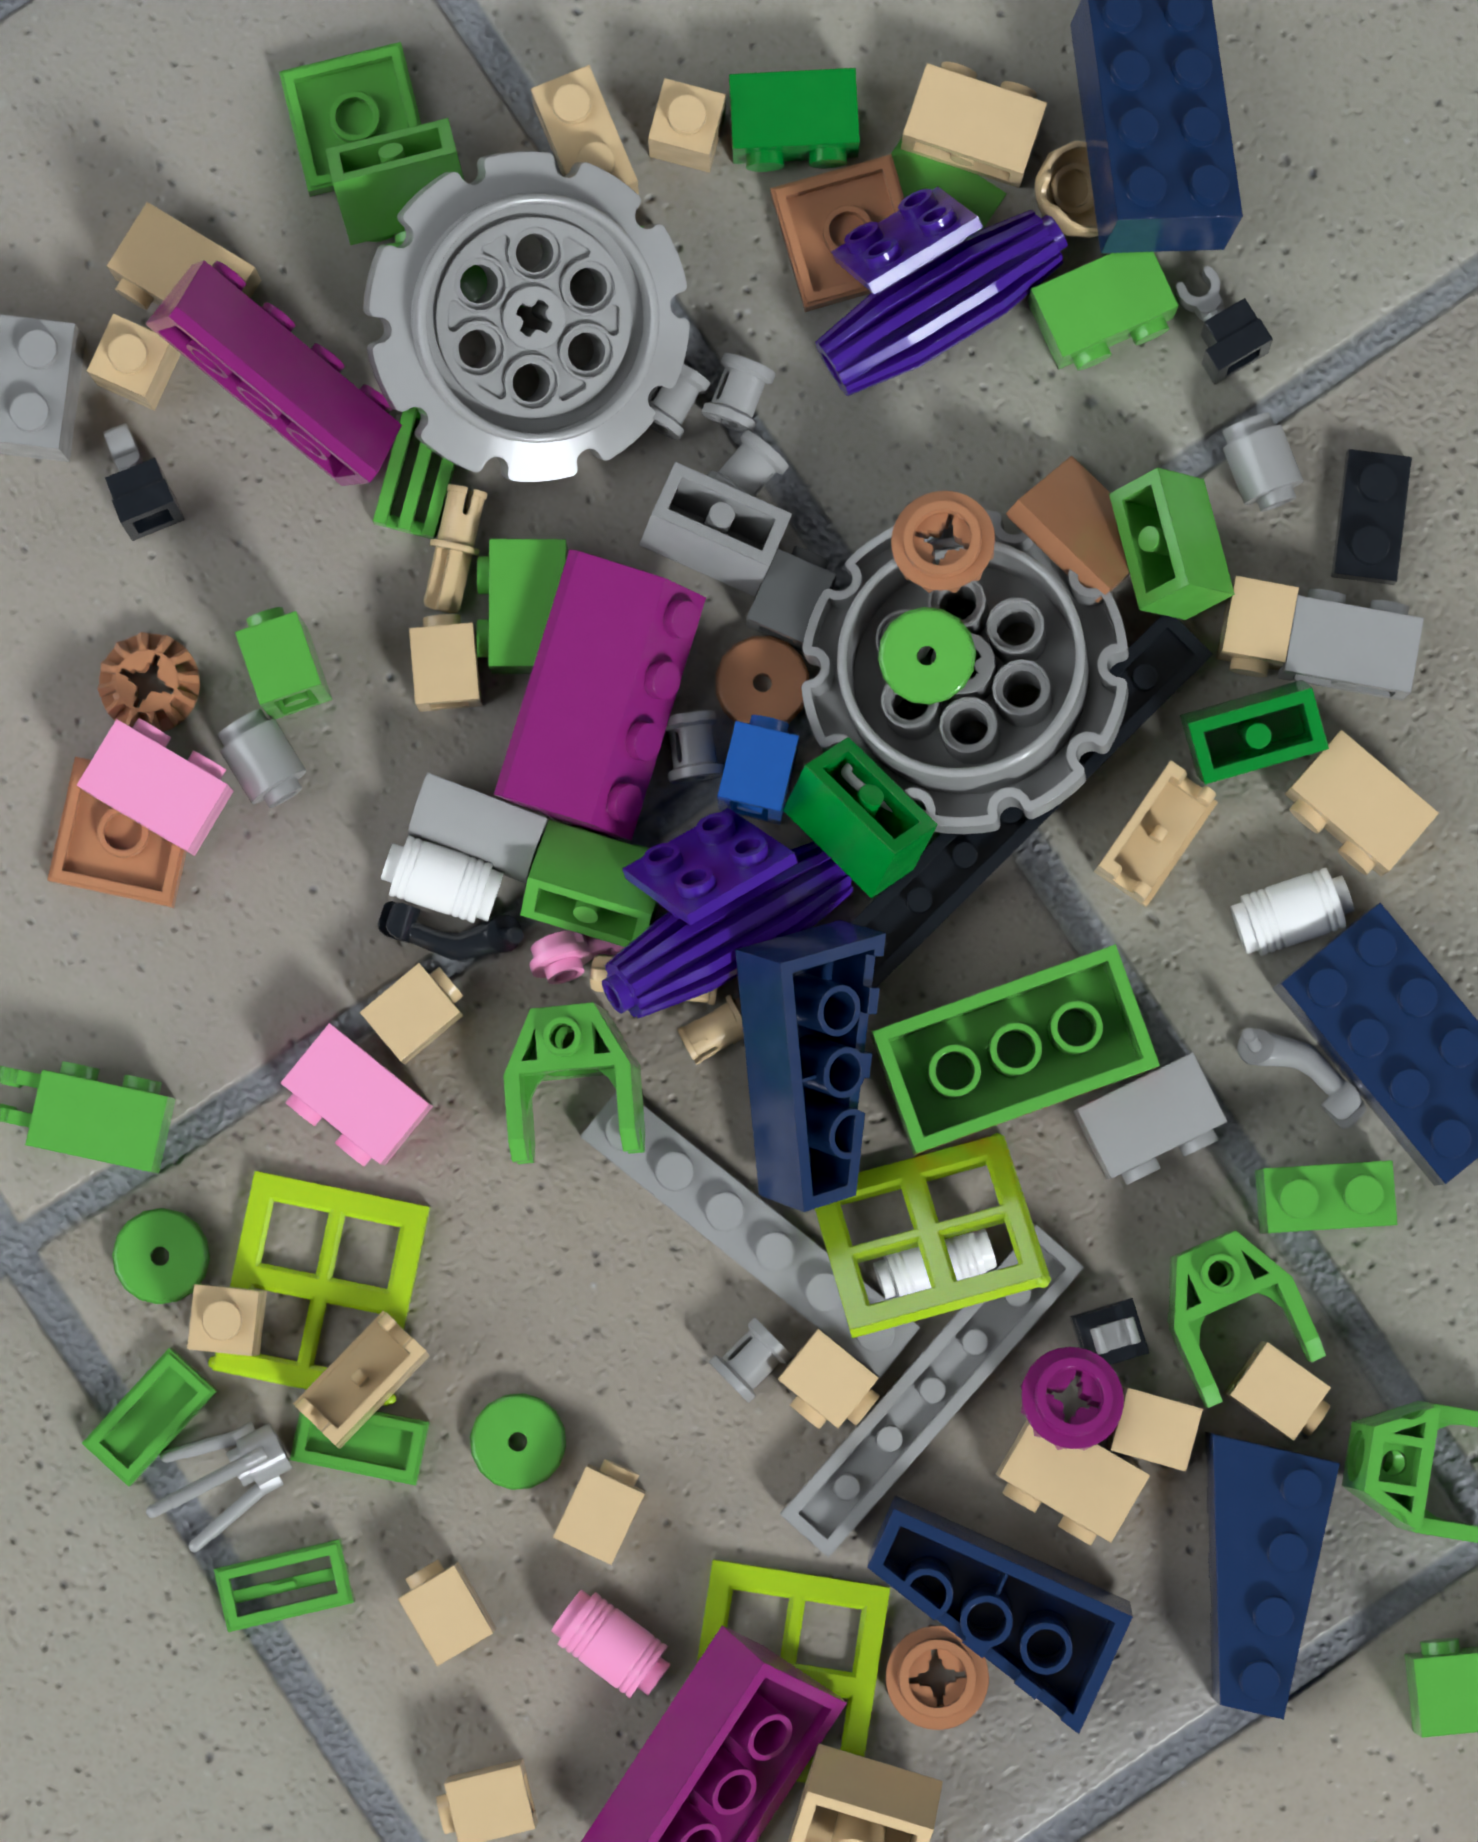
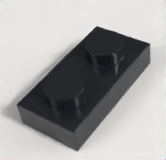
(1371, 517)

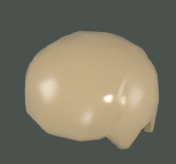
(1066, 191)

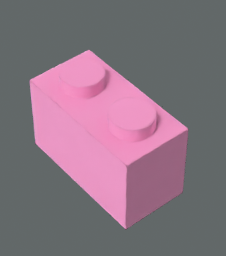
(156, 785)
(355, 1096)

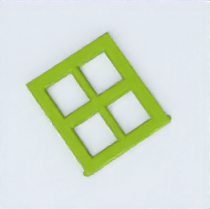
(930, 1235)
(320, 1287)
(801, 1587)

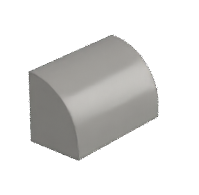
(477, 826)

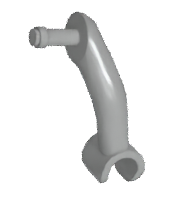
(1269, 1049)

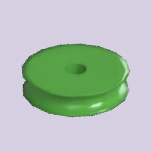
(900, 658)
(135, 1250)
(544, 1441)

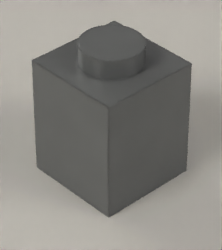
(790, 595)

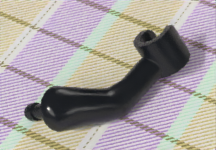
(488, 938)

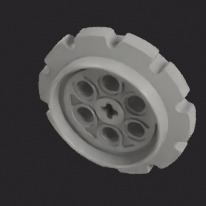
(580, 224)
(1028, 751)

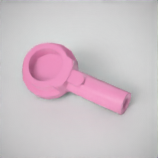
(564, 954)

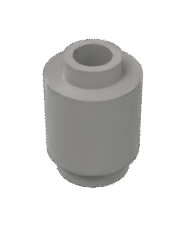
(1262, 462)
(261, 759)

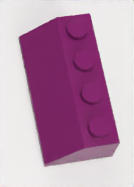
(276, 374)
(600, 695)
(721, 1750)

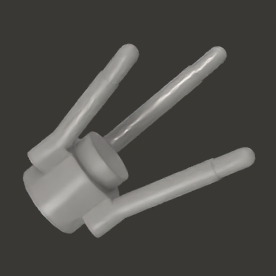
(256, 1458)

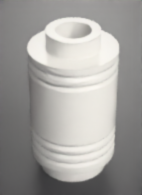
(442, 879)
(1292, 912)
(905, 1271)

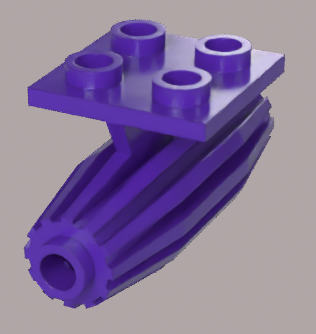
(931, 284)
(722, 893)

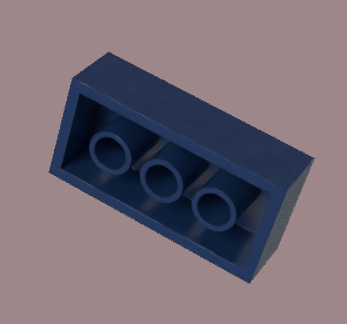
(1156, 125)
(1395, 1038)

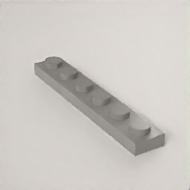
(744, 1230)
(921, 1404)

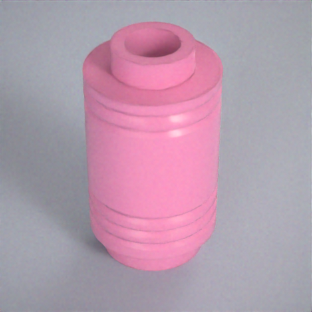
(611, 1644)

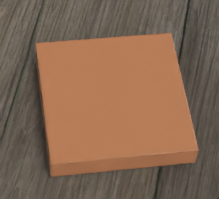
(818, 216)
(1074, 526)
(111, 852)

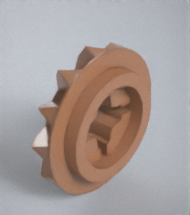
(928, 518)
(175, 669)
(916, 1700)

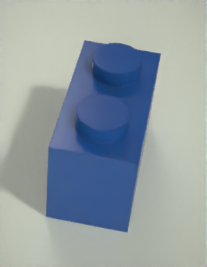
(758, 769)

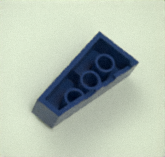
(806, 1058)
(1263, 1558)
(1005, 1606)

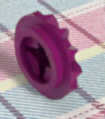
(1097, 1386)

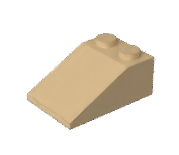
(864, 1801)

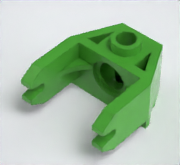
(594, 1052)
(1196, 1296)
(1402, 1484)

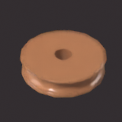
(756, 658)

